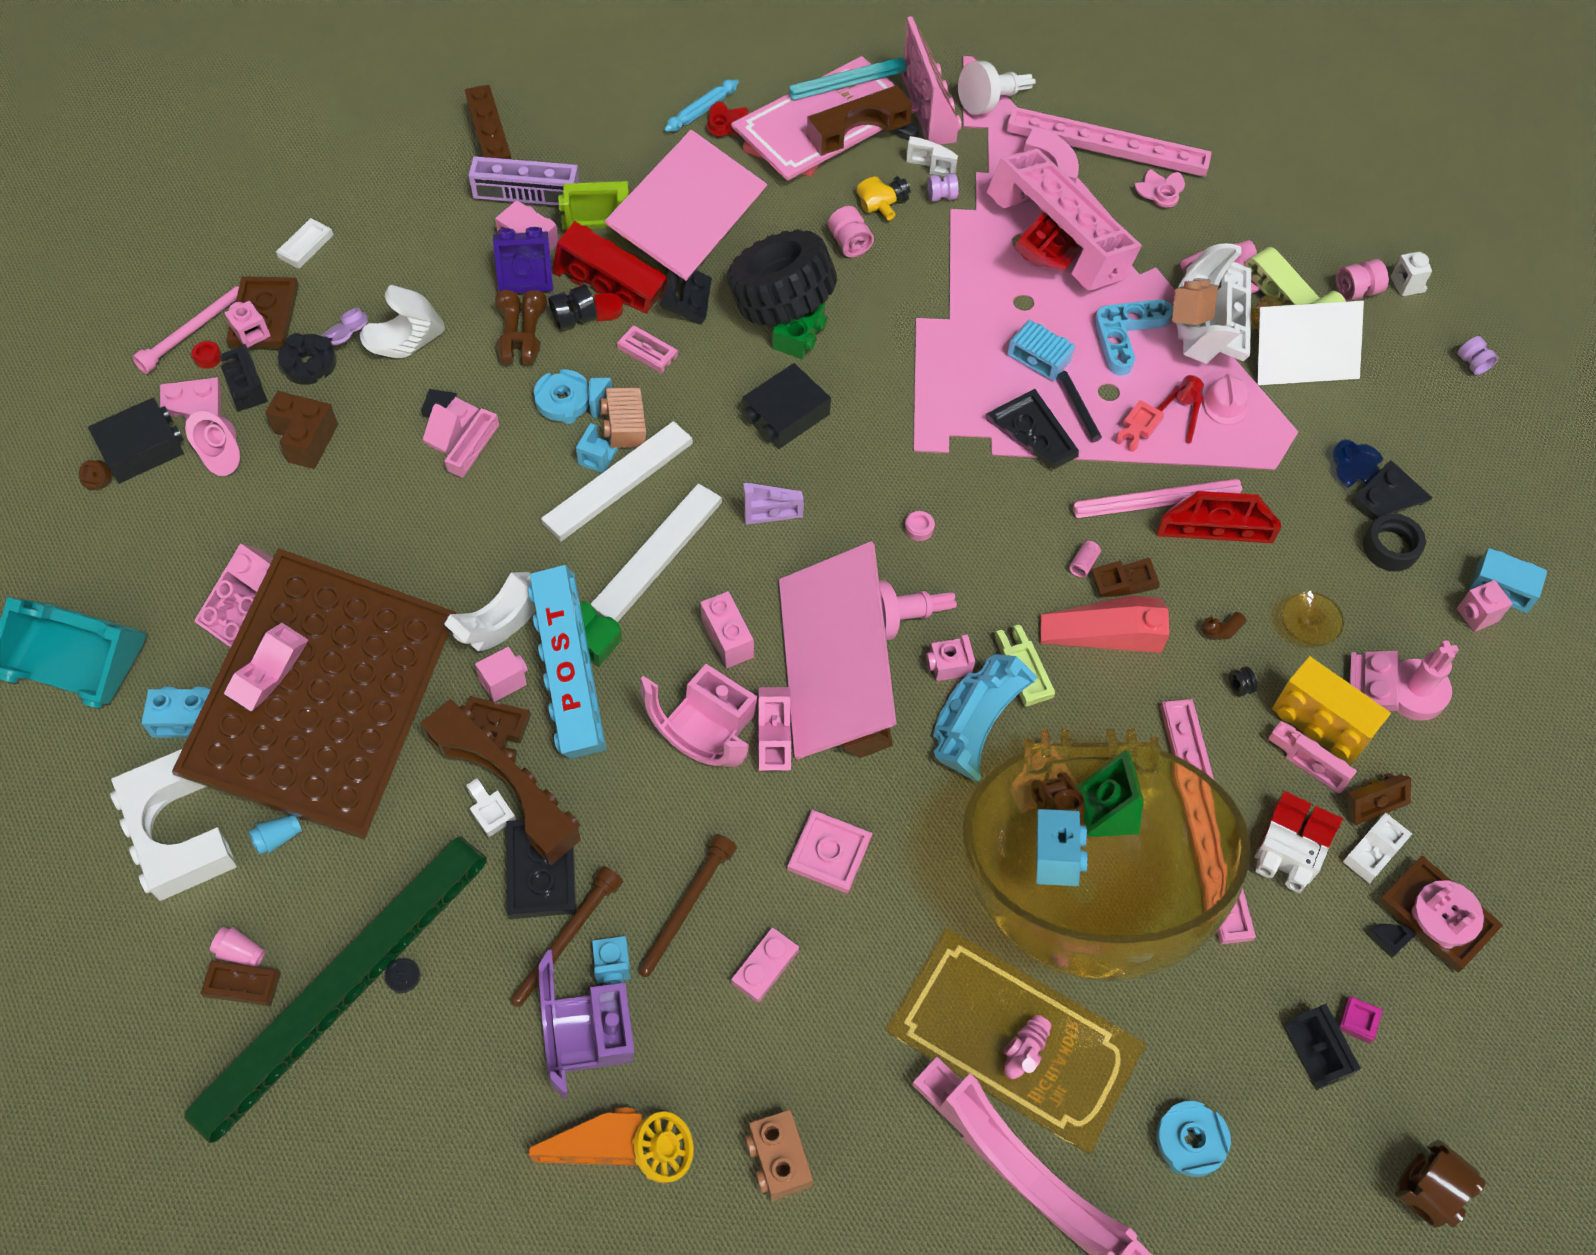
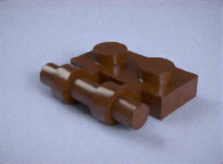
(500, 719)

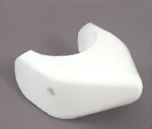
(407, 332)

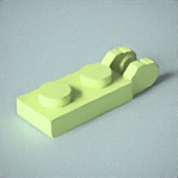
(1042, 688)

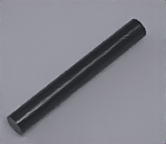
(1079, 406)

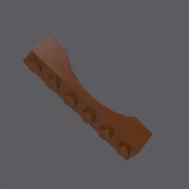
(458, 737)

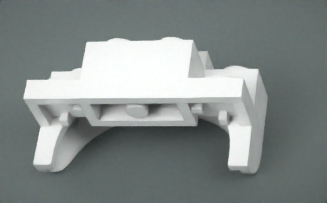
(1231, 326)

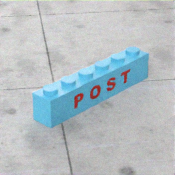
(567, 663)

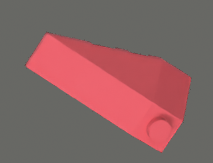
(1118, 624)

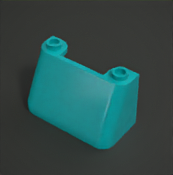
(66, 649)

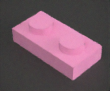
(765, 965)

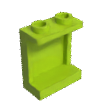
(591, 202)

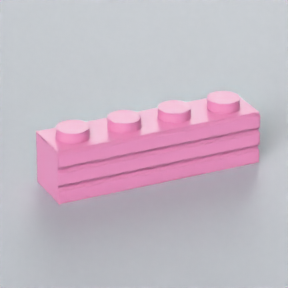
(472, 443)

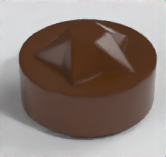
(94, 474)

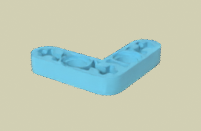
(1153, 315)

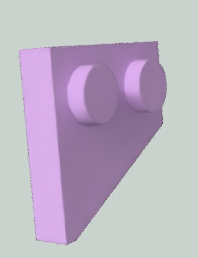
(771, 503)

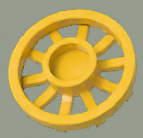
(663, 1147)

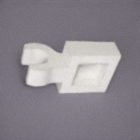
(490, 810)

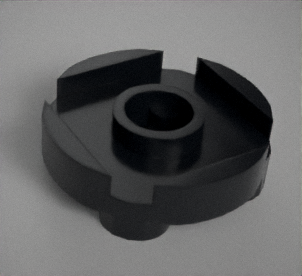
(306, 345)

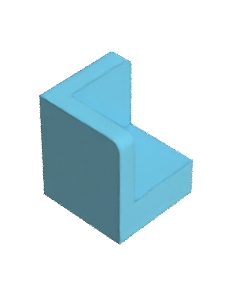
(594, 451)

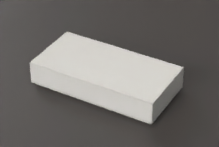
(304, 243)

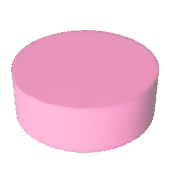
(919, 525)

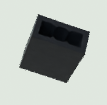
(786, 406)
(137, 439)

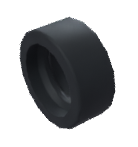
(1400, 525)

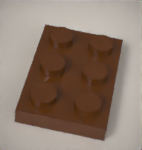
(274, 301)
(1402, 898)

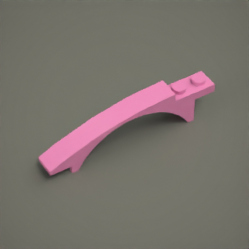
(988, 1135)

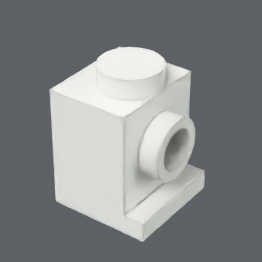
(1415, 270)

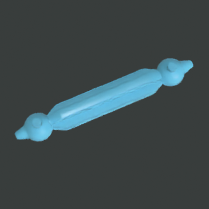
(701, 105)

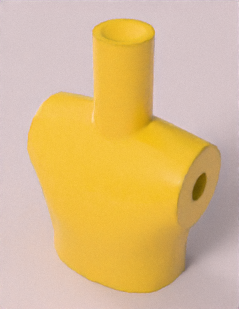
(877, 196)

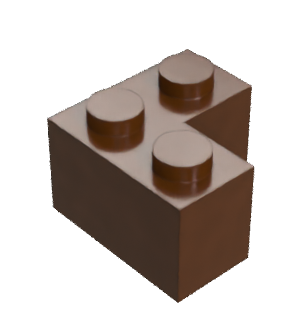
(305, 427)

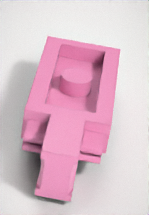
(1312, 757)

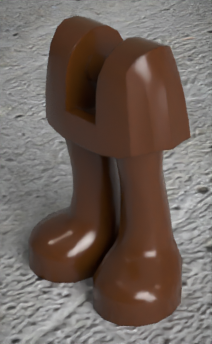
(509, 305)

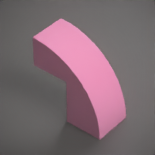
(268, 667)
(774, 728)

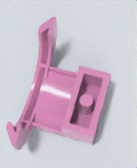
(707, 719)

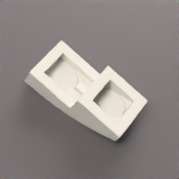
(931, 154)
(1377, 848)

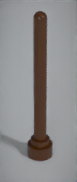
(719, 850)
(606, 883)

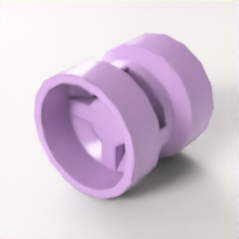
(942, 187)
(1478, 355)

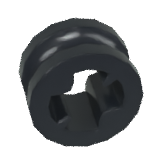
(1243, 681)

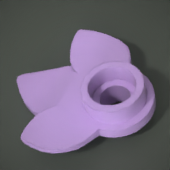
(351, 321)

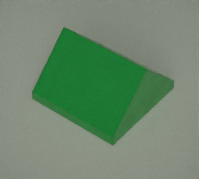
(1113, 799)

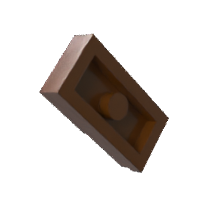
(1379, 798)

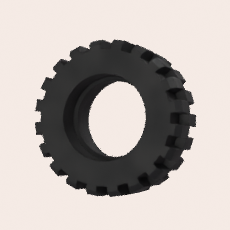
(782, 277)

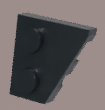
(1390, 492)

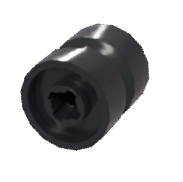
(581, 303)

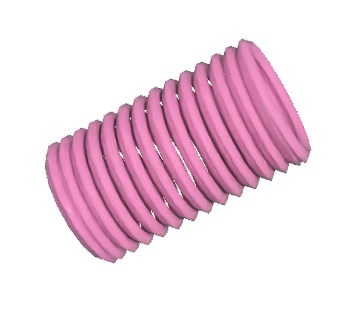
(1088, 556)

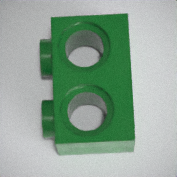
(799, 334)

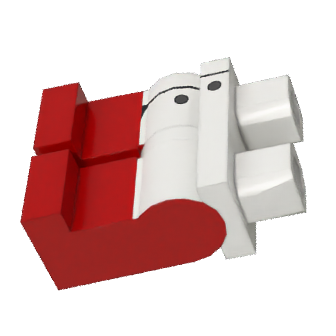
(1293, 853)

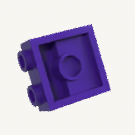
(523, 260)

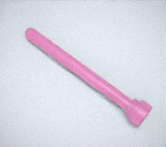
(147, 359)

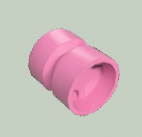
(850, 231)
(1362, 279)

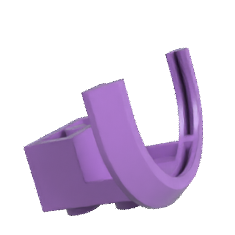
(583, 1029)

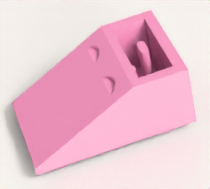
(234, 593)

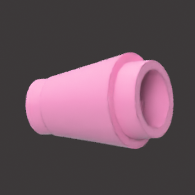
(236, 948)

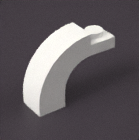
(498, 618)

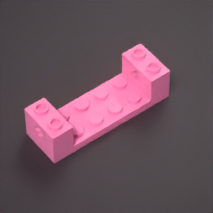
(1106, 244)

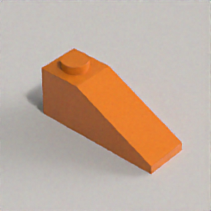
(597, 1141)

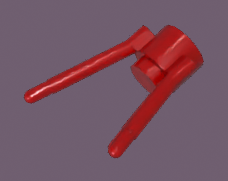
(1187, 392)

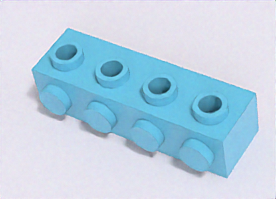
(172, 711)

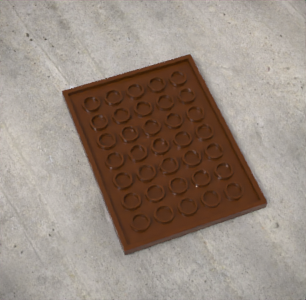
(339, 714)

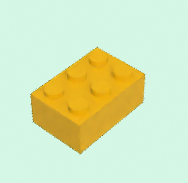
(1330, 710)

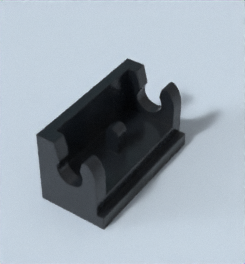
(243, 379)
(1321, 1047)

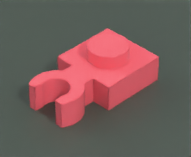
(1140, 422)

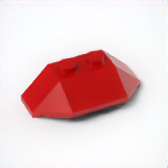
(1047, 244)
(1220, 518)

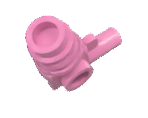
(1023, 1052)

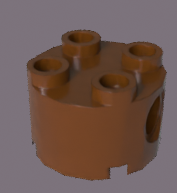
(1439, 1185)

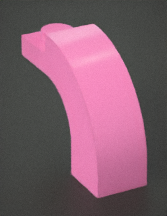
(1055, 149)

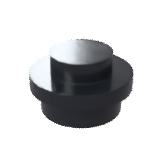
(901, 189)

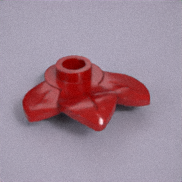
(722, 118)

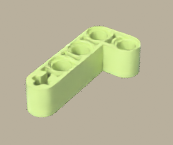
(1282, 282)

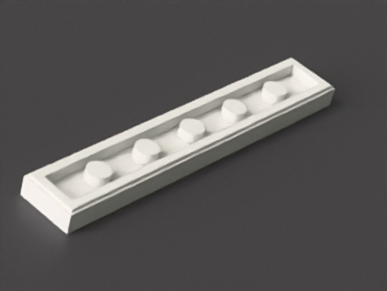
(616, 481)
(656, 553)

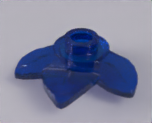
(1356, 462)

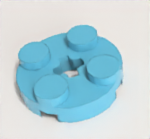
(566, 408)
(1202, 1121)

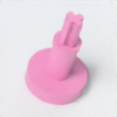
(910, 606)
(1425, 684)

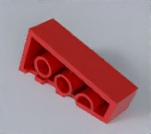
(607, 268)

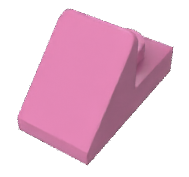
(448, 424)

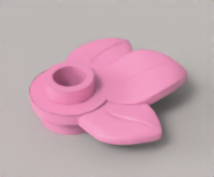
(1161, 190)

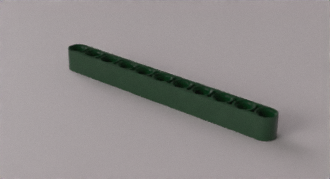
(333, 991)

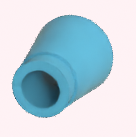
(273, 833)

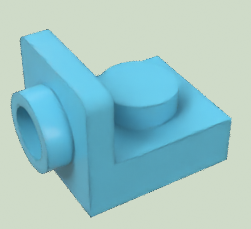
(611, 960)

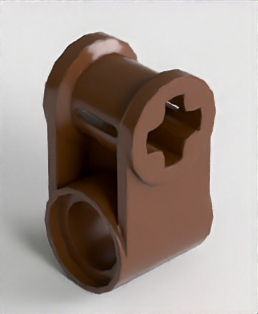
(1058, 794)

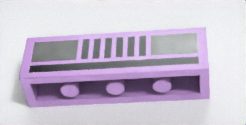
(520, 180)

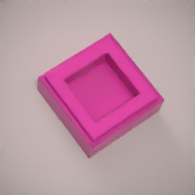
(1360, 1019)

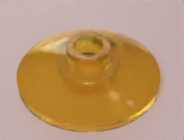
(1319, 611)

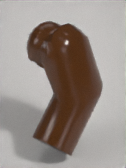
(1219, 630)

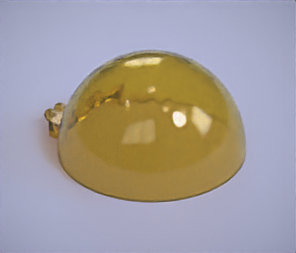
(1143, 895)

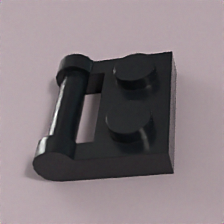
(693, 296)

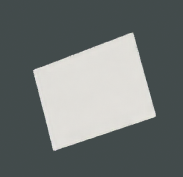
(1310, 342)

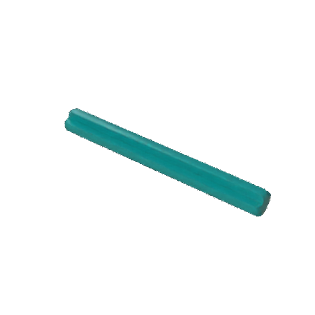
(847, 78)

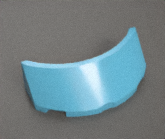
(974, 709)

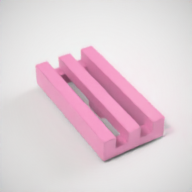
(644, 352)

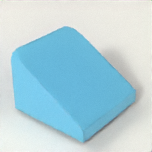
(597, 390)

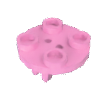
(1460, 925)

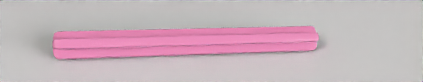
(1149, 499)

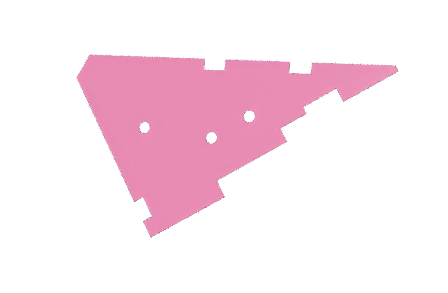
(966, 366)

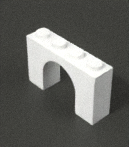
(166, 867)

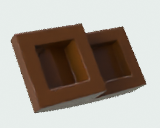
(1126, 579)

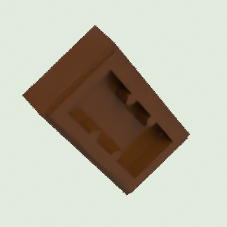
(240, 983)

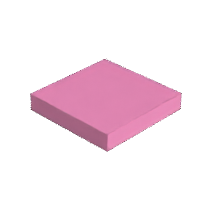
(830, 851)

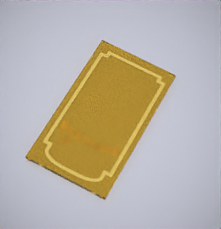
(973, 1006)

